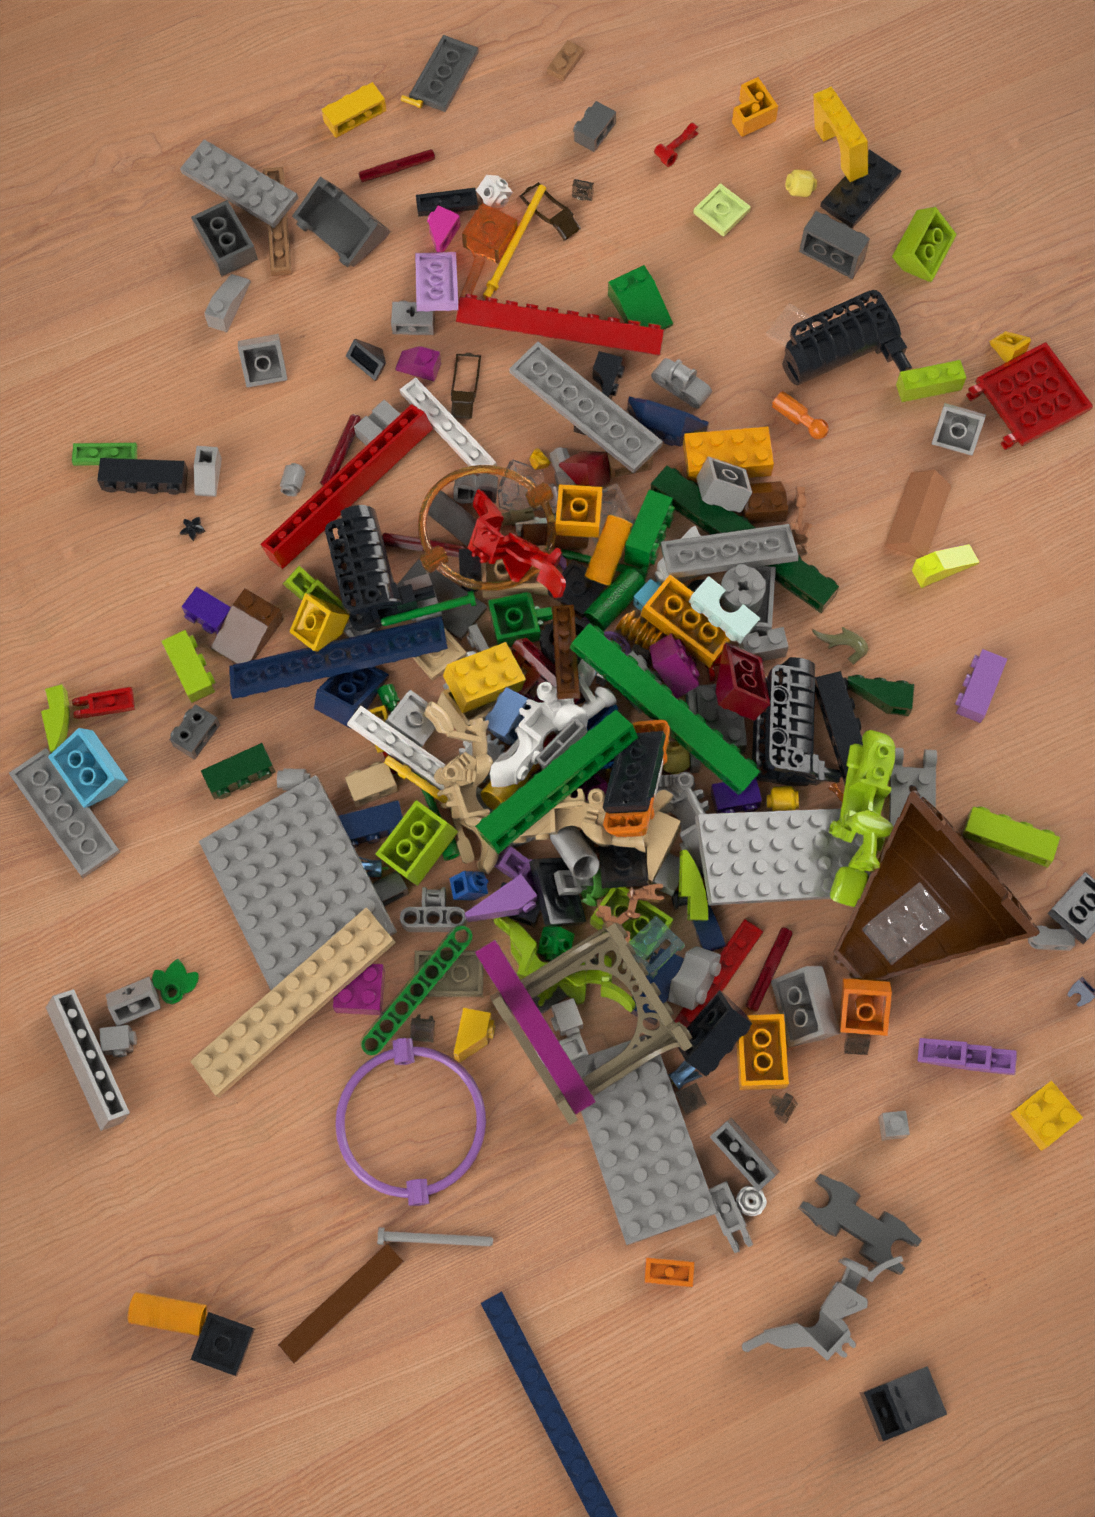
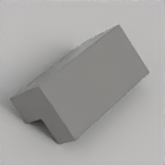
(569, 735)

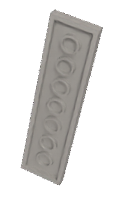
(586, 407)

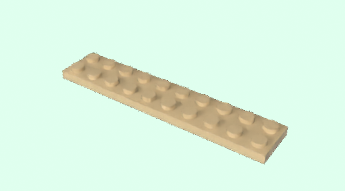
(292, 1002)

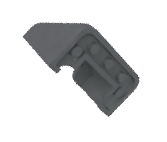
(340, 222)

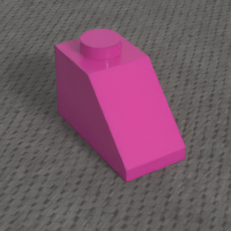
(443, 227)

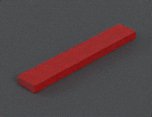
(731, 959)

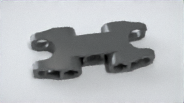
(873, 1232)

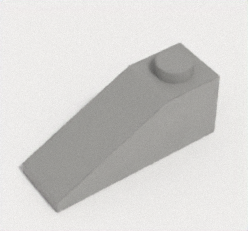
(226, 302)

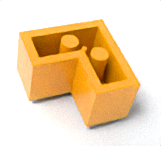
(756, 110)

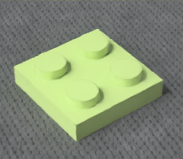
(722, 210)

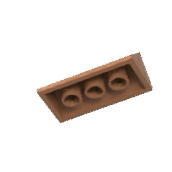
(918, 513)

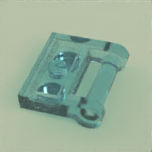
(649, 940)

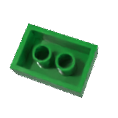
(649, 530)

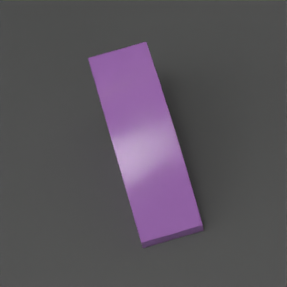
(513, 864)

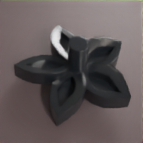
(192, 528)

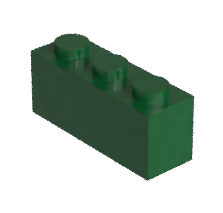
(238, 771)

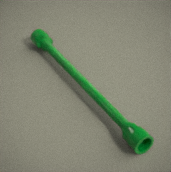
(390, 698)

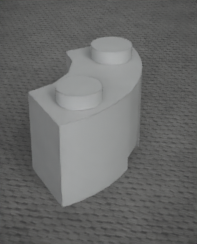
(694, 978)

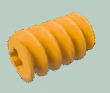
(638, 630)

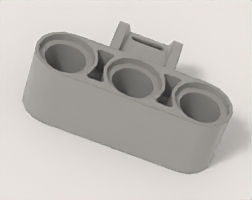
(681, 382)
(432, 904)

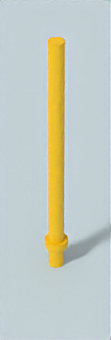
(492, 285)

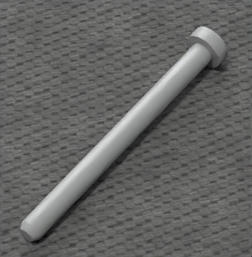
(432, 1238)

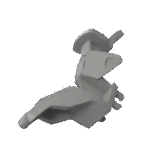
(830, 1330)

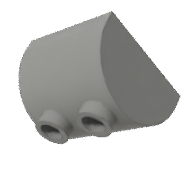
(958, 429)

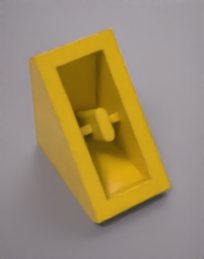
(1010, 345)

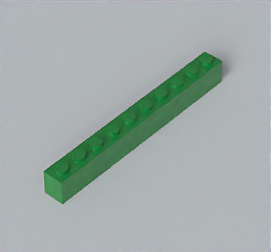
(660, 704)

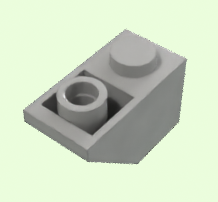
(206, 471)

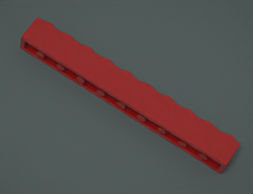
(560, 325)
(346, 486)

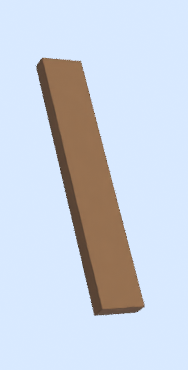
(279, 236)

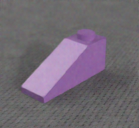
(506, 901)

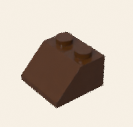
(766, 503)

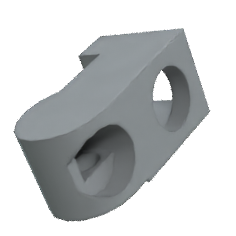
(1052, 939)

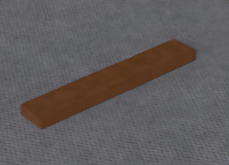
(565, 659)
(340, 1303)

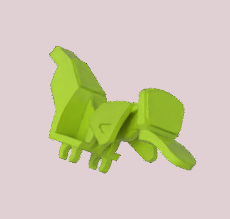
(574, 985)

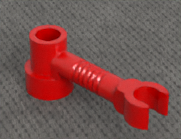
(667, 153)

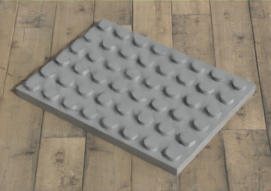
(291, 877)

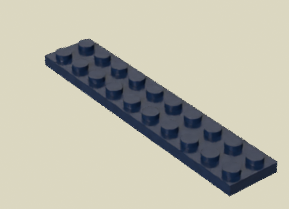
(337, 657)

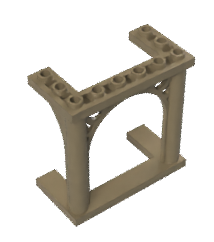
(665, 1037)

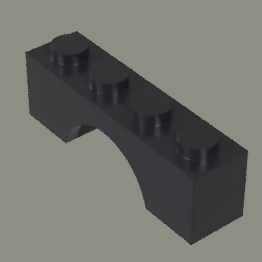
(606, 373)

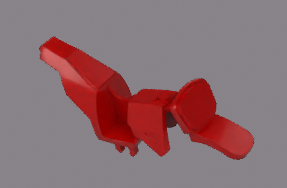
(515, 551)

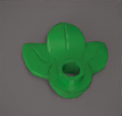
(174, 979)

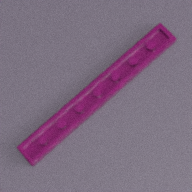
(535, 1026)

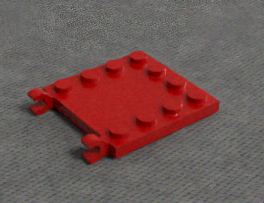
(1031, 395)

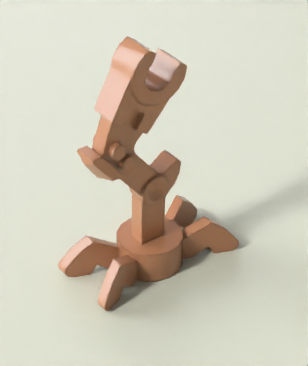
(800, 534)
(646, 893)

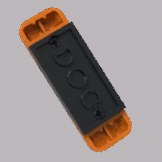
(636, 780)

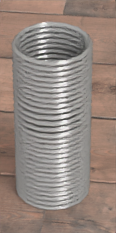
(576, 852)

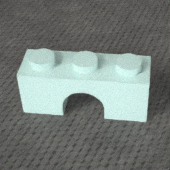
(735, 624)

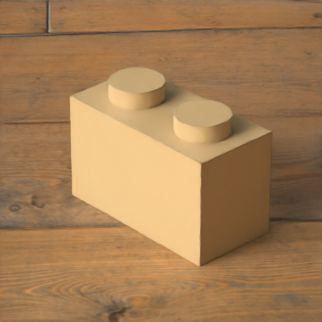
(371, 783)

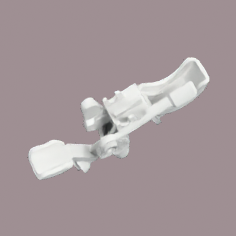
(543, 719)

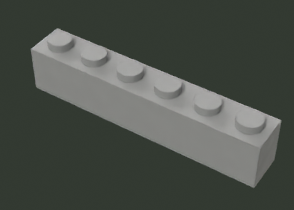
(87, 1060)

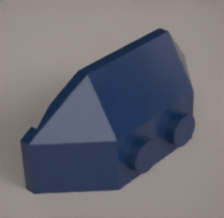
(664, 421)

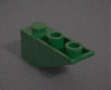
(886, 695)

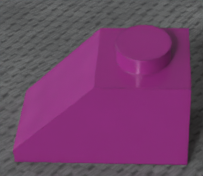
(420, 362)

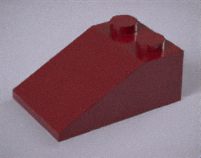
(742, 683)

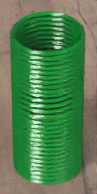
(613, 602)

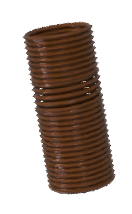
(536, 533)

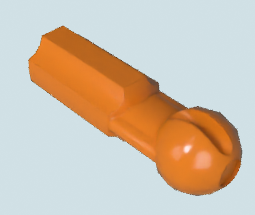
(799, 414)

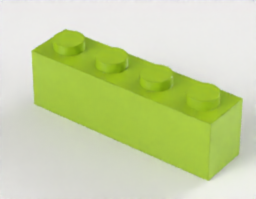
(1011, 836)

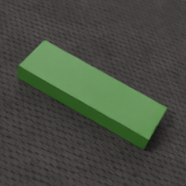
(91, 453)

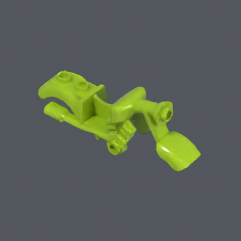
(861, 809)

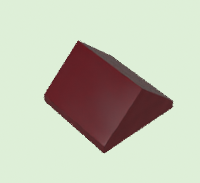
(587, 468)

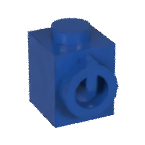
(469, 885)

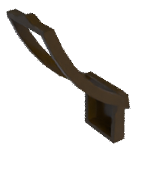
(562, 221)
(463, 400)

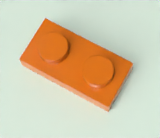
(669, 1272)

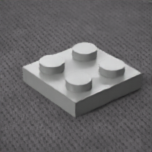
(410, 719)

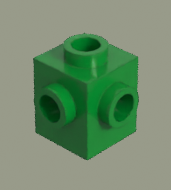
(554, 942)

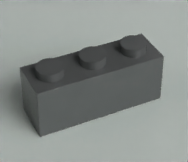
(744, 1154)

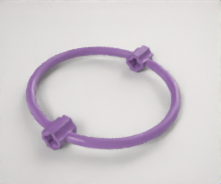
(417, 1189)

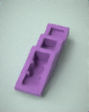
(967, 1056)

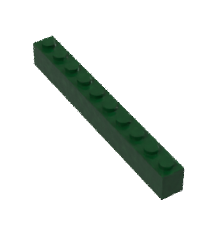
(795, 576)

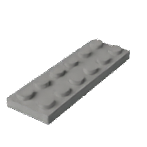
(239, 183)
(729, 549)
(69, 823)

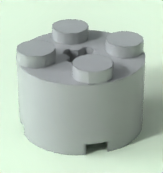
(742, 586)

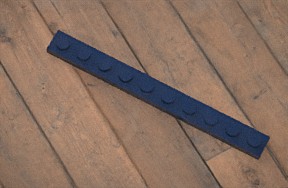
(547, 1407)

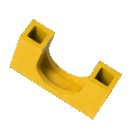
(834, 120)

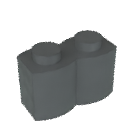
(466, 487)

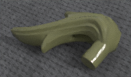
(846, 638)

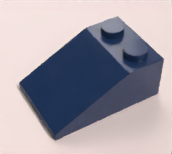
(346, 692)

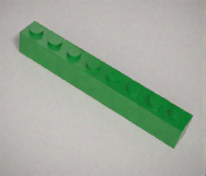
(556, 781)

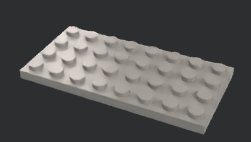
(771, 855)
(644, 1149)

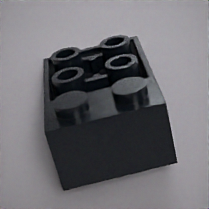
(903, 1404)

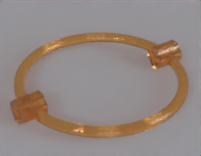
(436, 557)

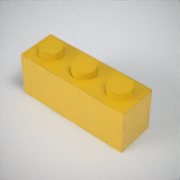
(354, 109)

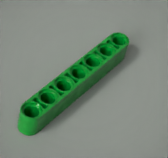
(411, 1000)

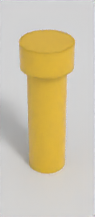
(418, 103)

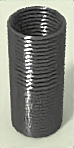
(459, 524)

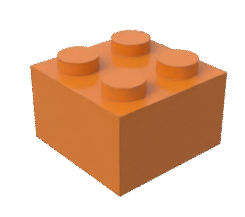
(865, 1007)

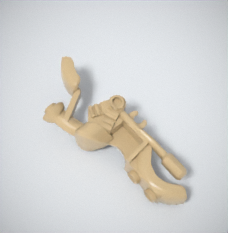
(461, 781)
(589, 817)

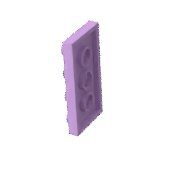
(436, 281)

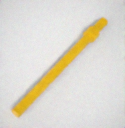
(404, 772)

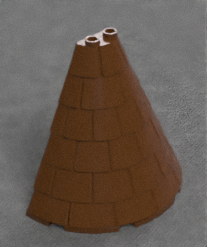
(955, 875)

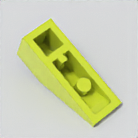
(943, 564)

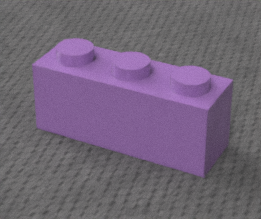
(980, 685)

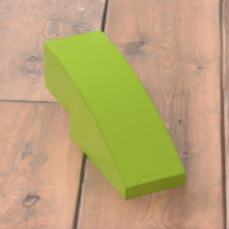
(301, 582)
(57, 716)
(692, 887)

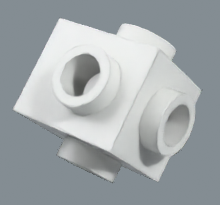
(494, 191)

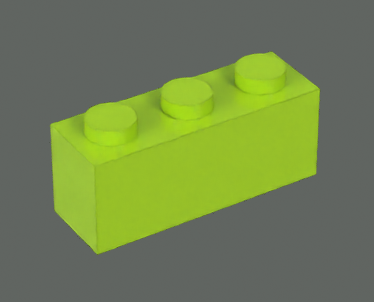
(930, 381)
(189, 665)

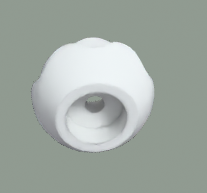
(758, 1198)

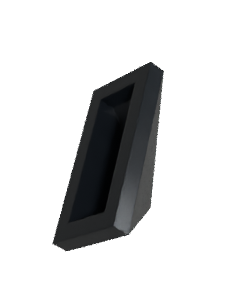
(367, 358)

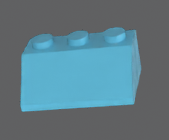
(87, 767)

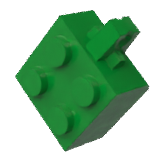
(517, 618)

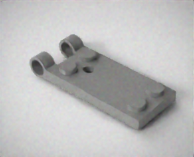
(903, 777)

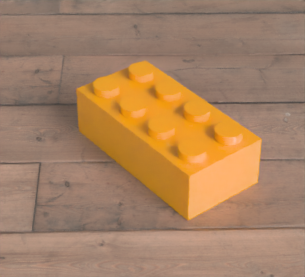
(740, 447)
(673, 614)

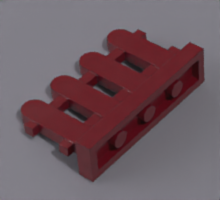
(541, 670)

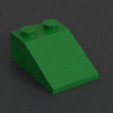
(639, 299)

